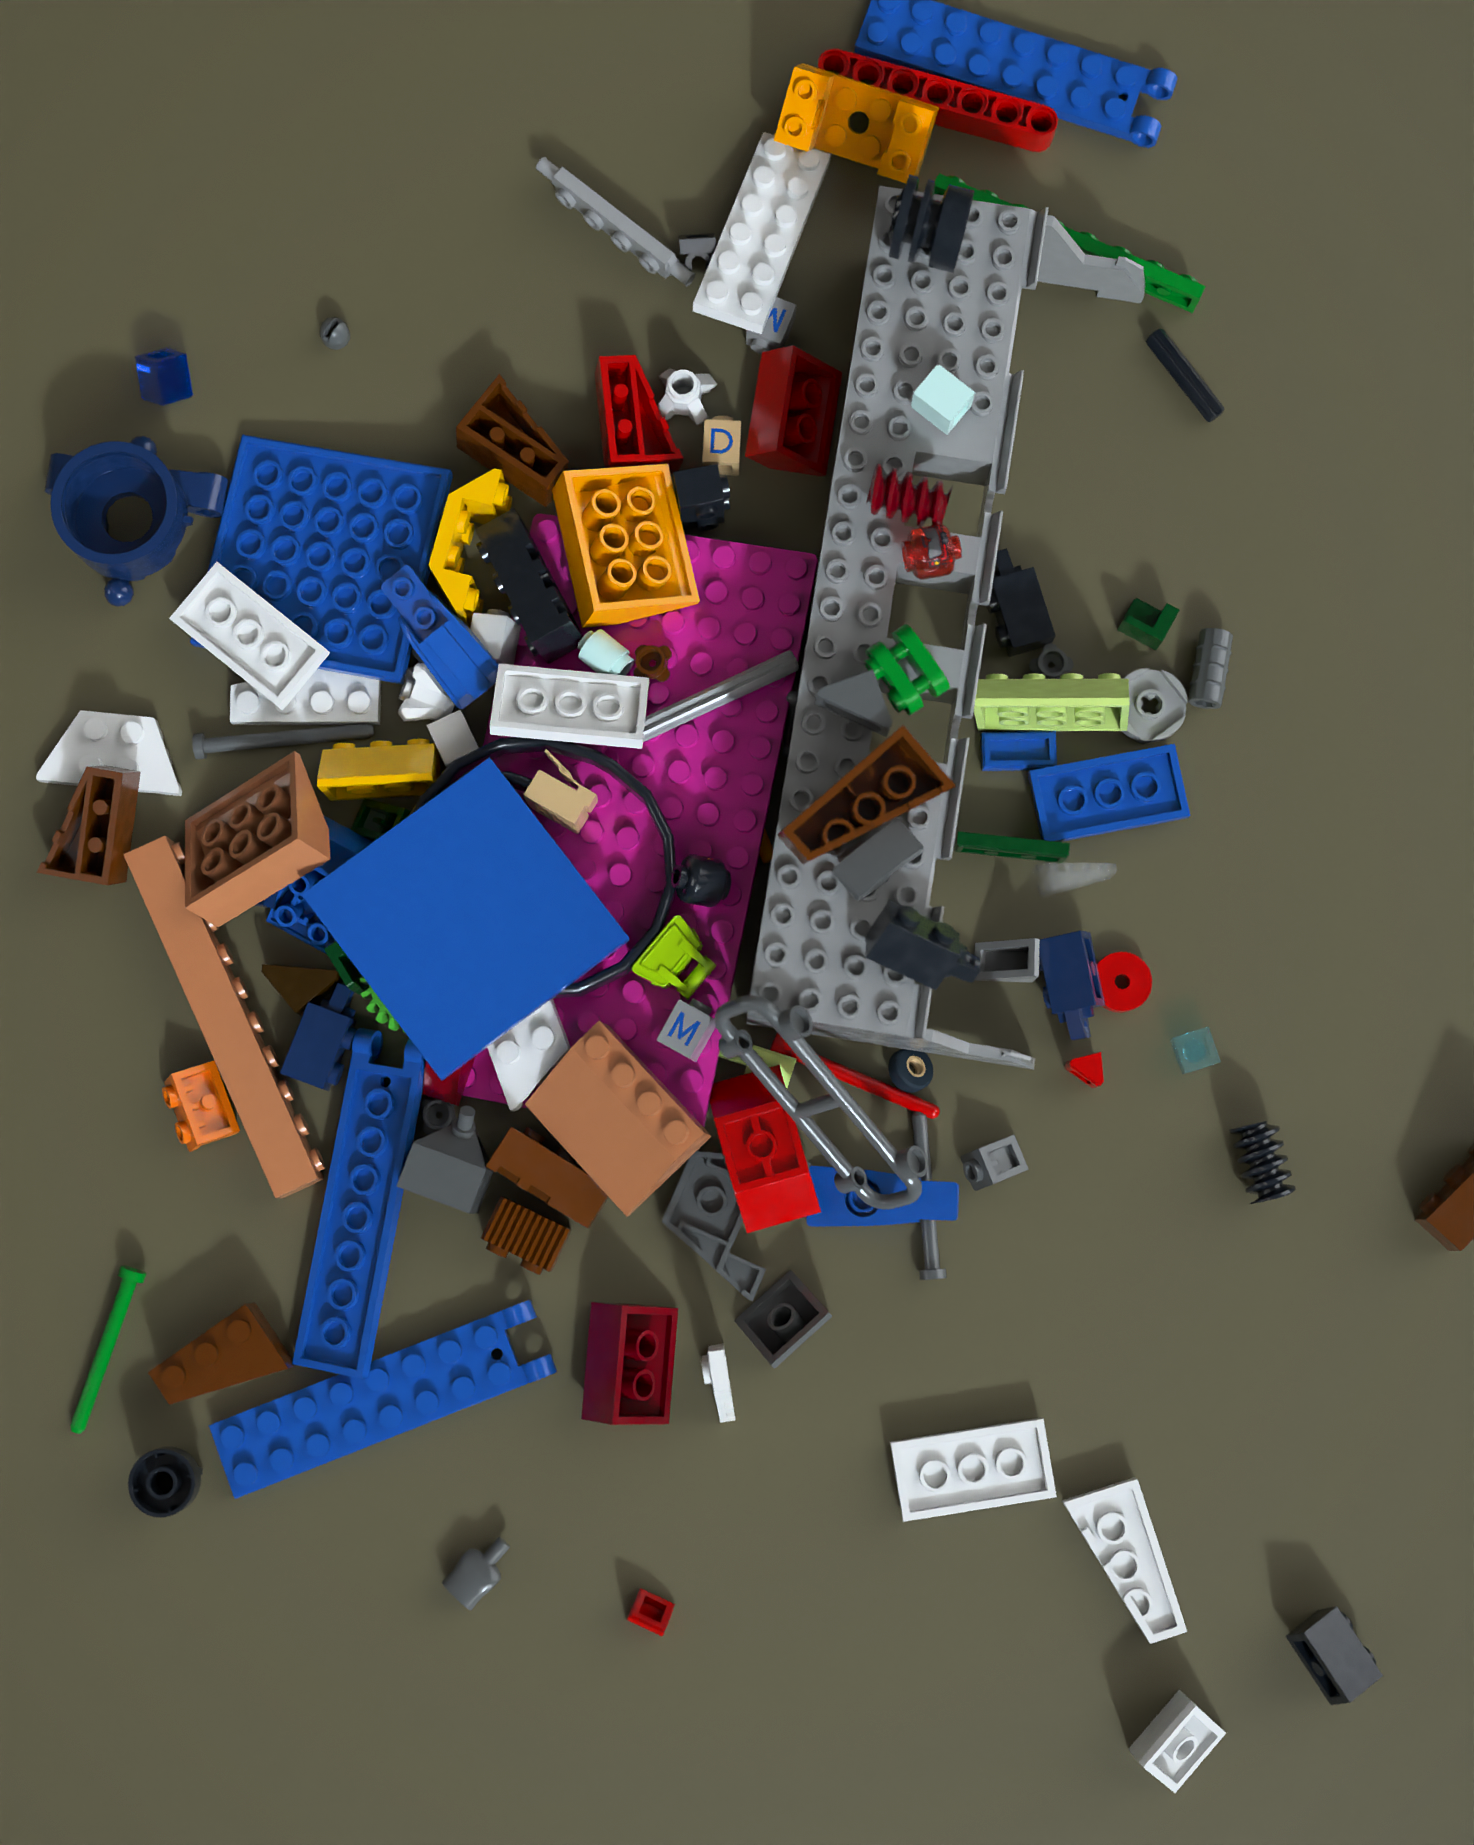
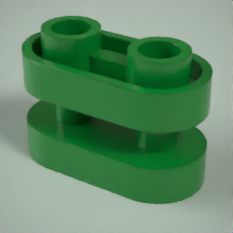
(902, 692)

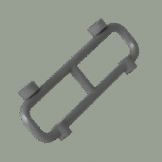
(793, 1026)

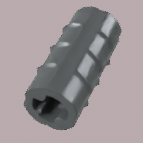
(1210, 668)

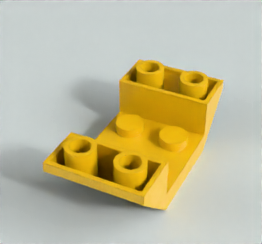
(476, 502)

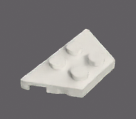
(116, 742)
(529, 1053)

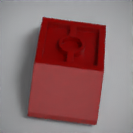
(762, 1153)

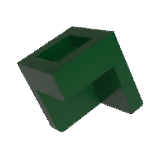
(1148, 623)

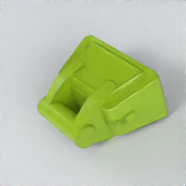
(671, 955)

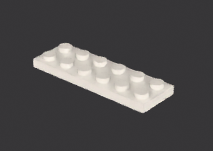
(761, 234)

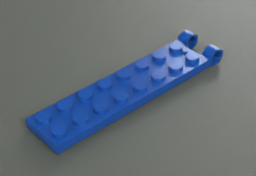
(1017, 63)
(360, 1210)
(356, 1413)

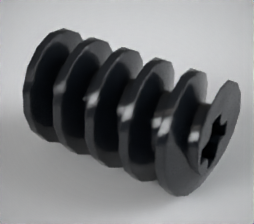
(1263, 1161)

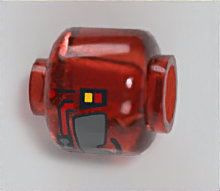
(930, 551)

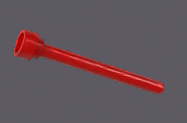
(865, 1082)

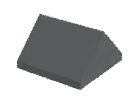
(782, 1319)

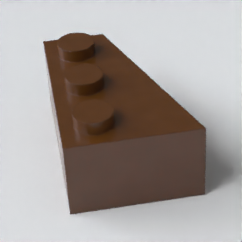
(506, 438)
(96, 828)
(548, 1175)

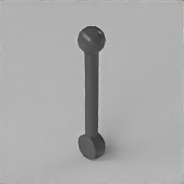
(792, 698)

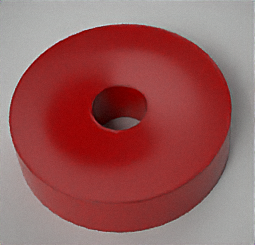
(1137, 976)

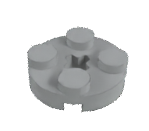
(1170, 707)

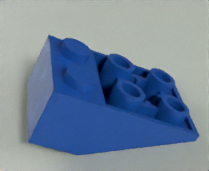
(291, 909)

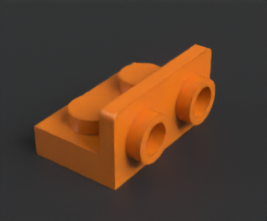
(200, 1105)

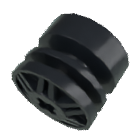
(930, 223)

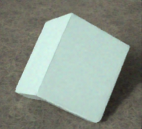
(942, 399)

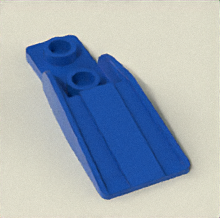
(441, 638)
(937, 1201)

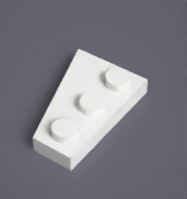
(716, 1372)

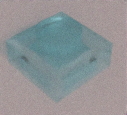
(1195, 1050)

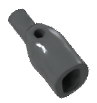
(476, 1574)

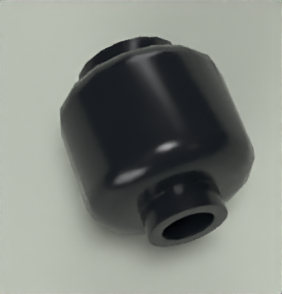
(701, 880)

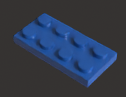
(1108, 794)

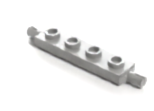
(623, 231)

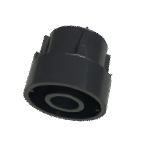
(144, 1488)

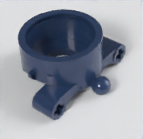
(96, 477)

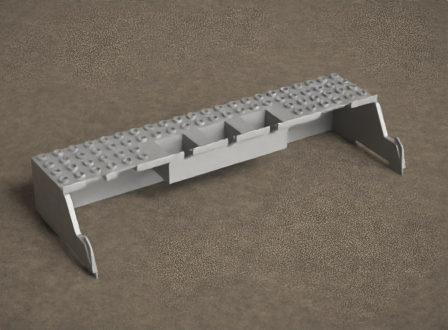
(906, 326)

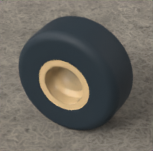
(904, 1077)

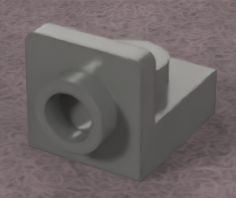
(993, 1163)

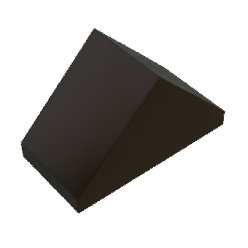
(301, 984)

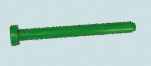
(130, 1278)

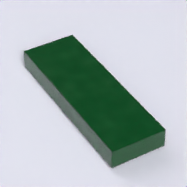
(1011, 847)

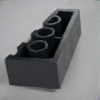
(529, 586)

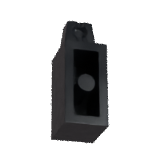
(1019, 608)
(918, 947)

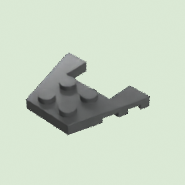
(709, 1219)

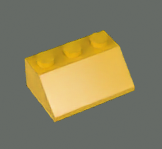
(378, 770)

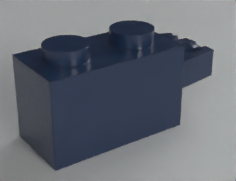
(1071, 980)
(322, 1040)

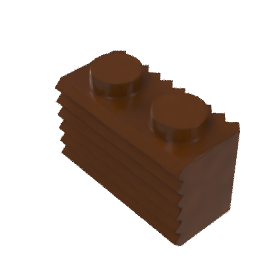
(526, 1235)

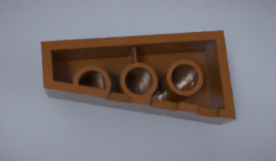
(875, 791)

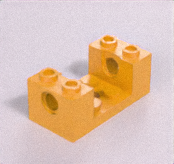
(819, 116)

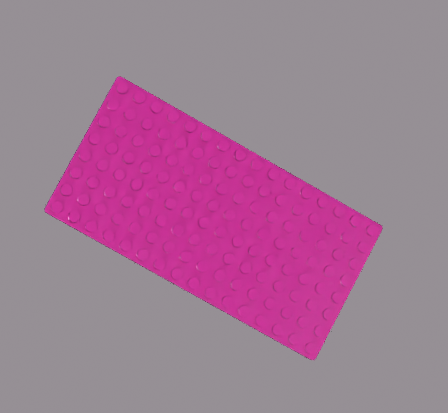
(705, 775)

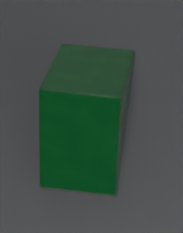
(377, 818)

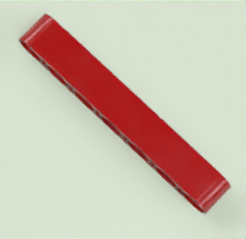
(955, 97)

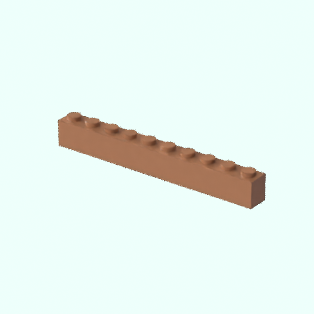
(226, 1021)

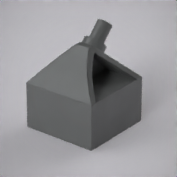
(450, 1165)

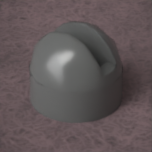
(339, 337)

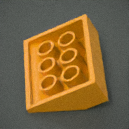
(624, 543)

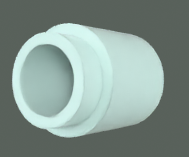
(604, 653)

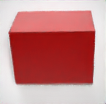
(1087, 1069)
(650, 1612)

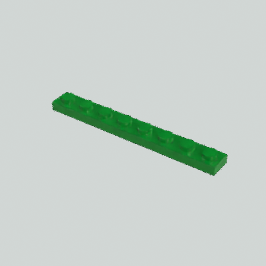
(1159, 282)

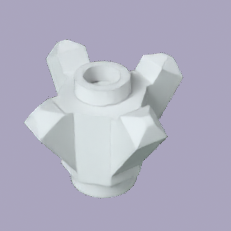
(684, 394)
(423, 696)

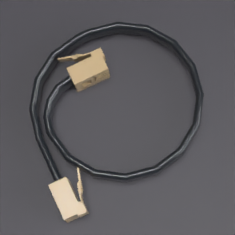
(571, 810)

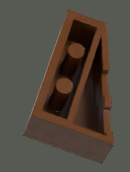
(1451, 1211)
(223, 1356)

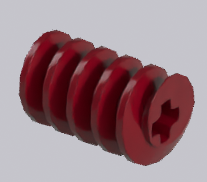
(907, 497)

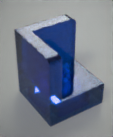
(164, 376)

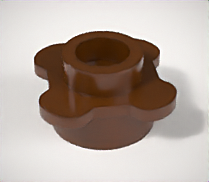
(645, 654)

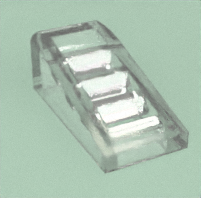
(1061, 877)

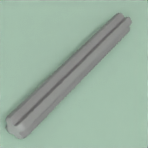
(720, 694)

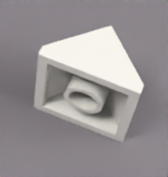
(1176, 1741)

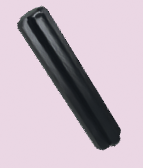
(1185, 375)

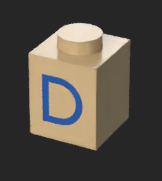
(722, 444)

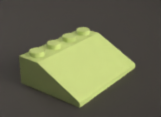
(1052, 703)

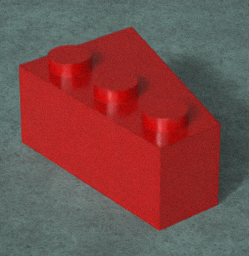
(629, 417)

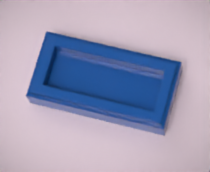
(1018, 750)

